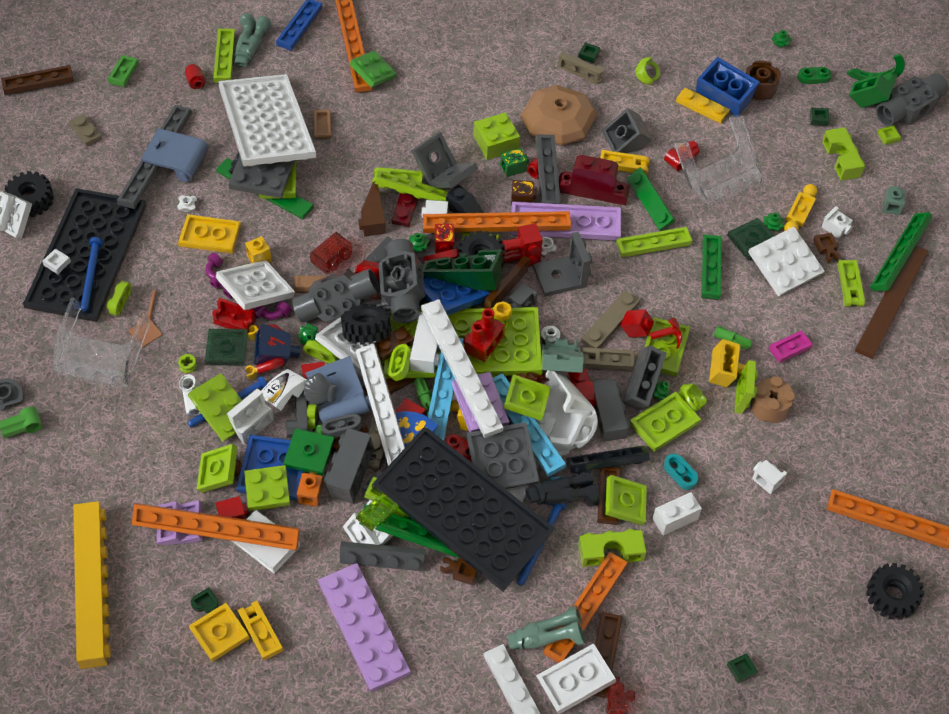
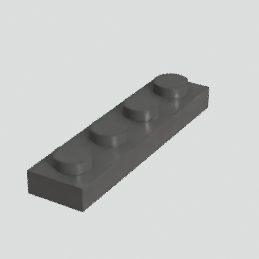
(547, 169)
(382, 556)

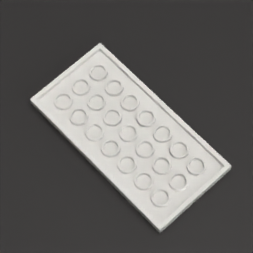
(266, 120)

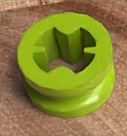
(191, 366)

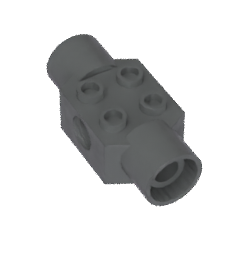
(912, 100)
(402, 280)
(335, 294)

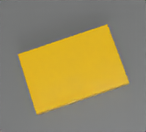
(209, 233)

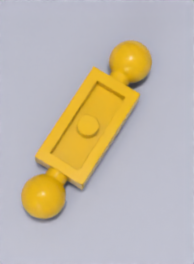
(801, 207)

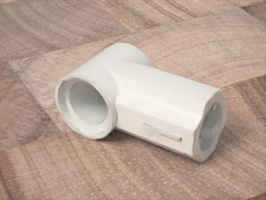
(184, 384)

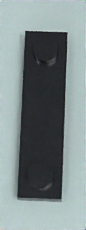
(607, 459)

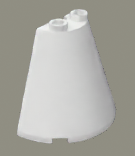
(572, 411)

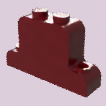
(594, 180)

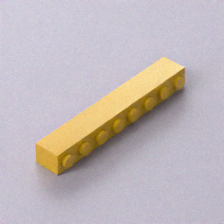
(90, 585)

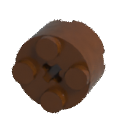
(768, 77)

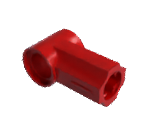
(672, 157)

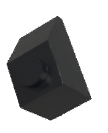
(462, 201)

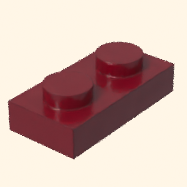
(404, 210)

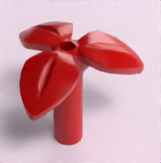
(675, 330)

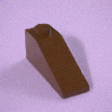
(372, 215)

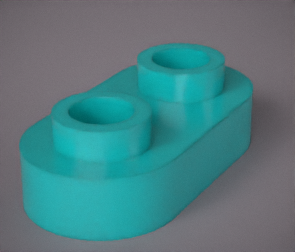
(682, 472)

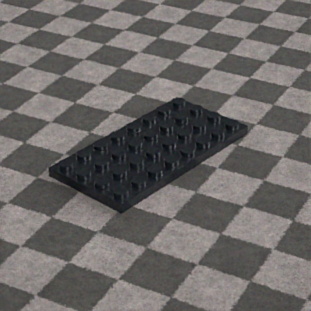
(85, 217)
(463, 508)

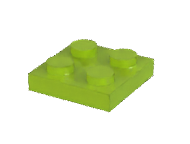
(745, 387)
(527, 397)
(217, 468)
(267, 488)
(626, 500)

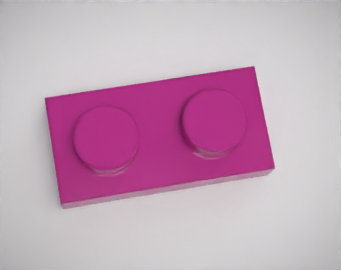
(790, 346)

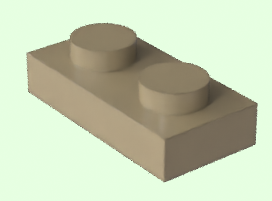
(85, 130)

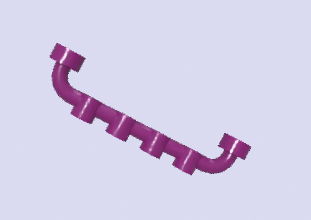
(215, 260)

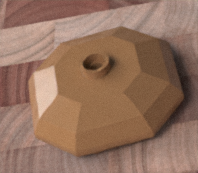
(559, 113)

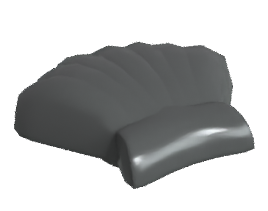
(319, 390)
(10, 393)

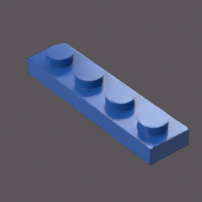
(299, 24)

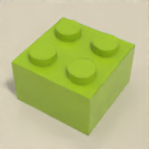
(496, 135)

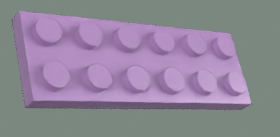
(590, 221)
(364, 627)

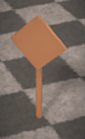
(152, 332)

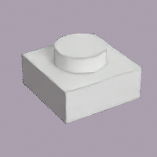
(56, 261)

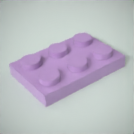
(492, 393)

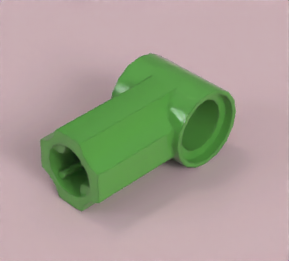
(26, 421)

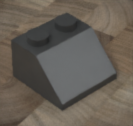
(627, 132)

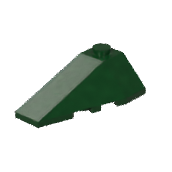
(473, 271)

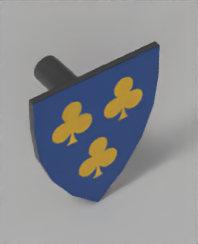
(412, 423)

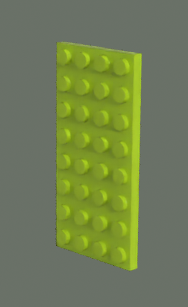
(515, 353)

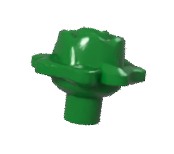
(781, 39)
(773, 221)
(419, 241)
(307, 333)
(661, 390)

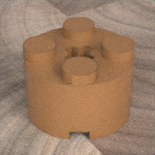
(772, 400)

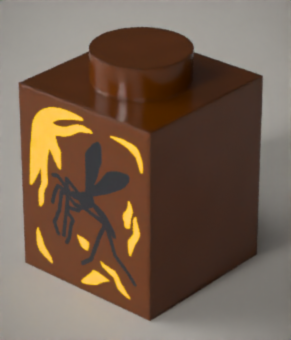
(523, 191)

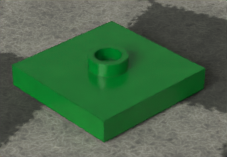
(309, 451)

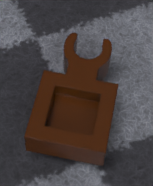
(827, 244)
(461, 570)

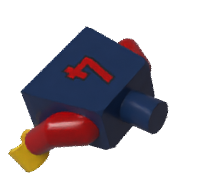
(271, 349)

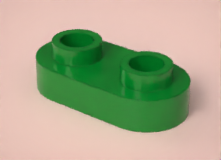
(814, 75)

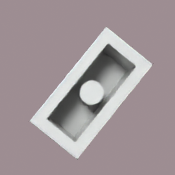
(677, 513)

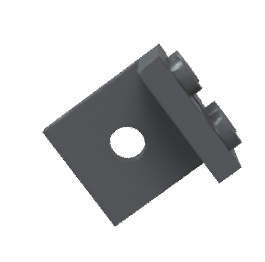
(445, 170)
(572, 268)

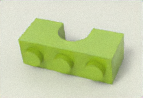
(840, 142)
(628, 543)

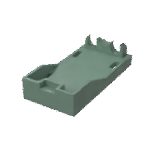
(562, 356)

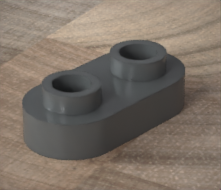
(337, 426)

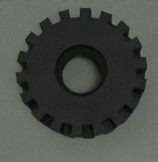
(32, 182)
(478, 242)
(366, 324)
(902, 579)

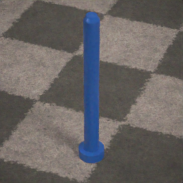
(95, 244)
(242, 394)

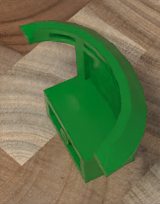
(875, 87)

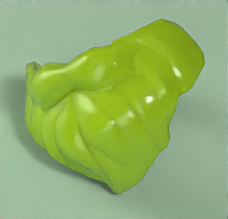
(641, 72)
(691, 393)

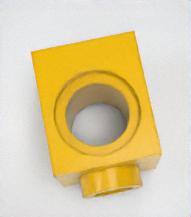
(258, 250)

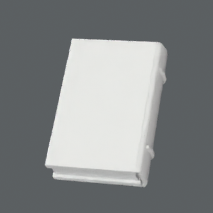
(268, 556)

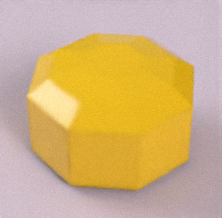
(502, 311)

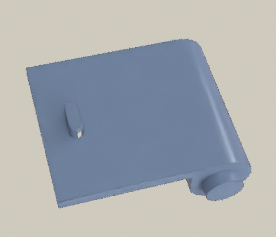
(176, 153)
(349, 392)

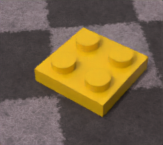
(219, 632)

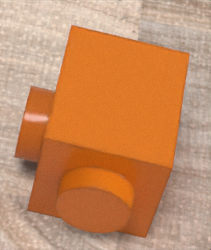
(310, 489)

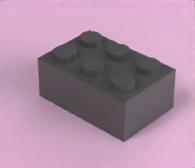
(349, 465)

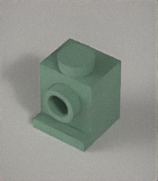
(895, 197)

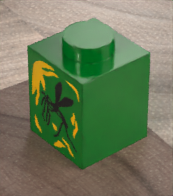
(514, 162)

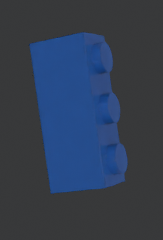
(727, 86)

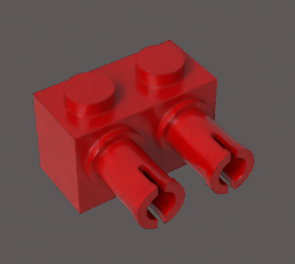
(526, 244)
(484, 336)

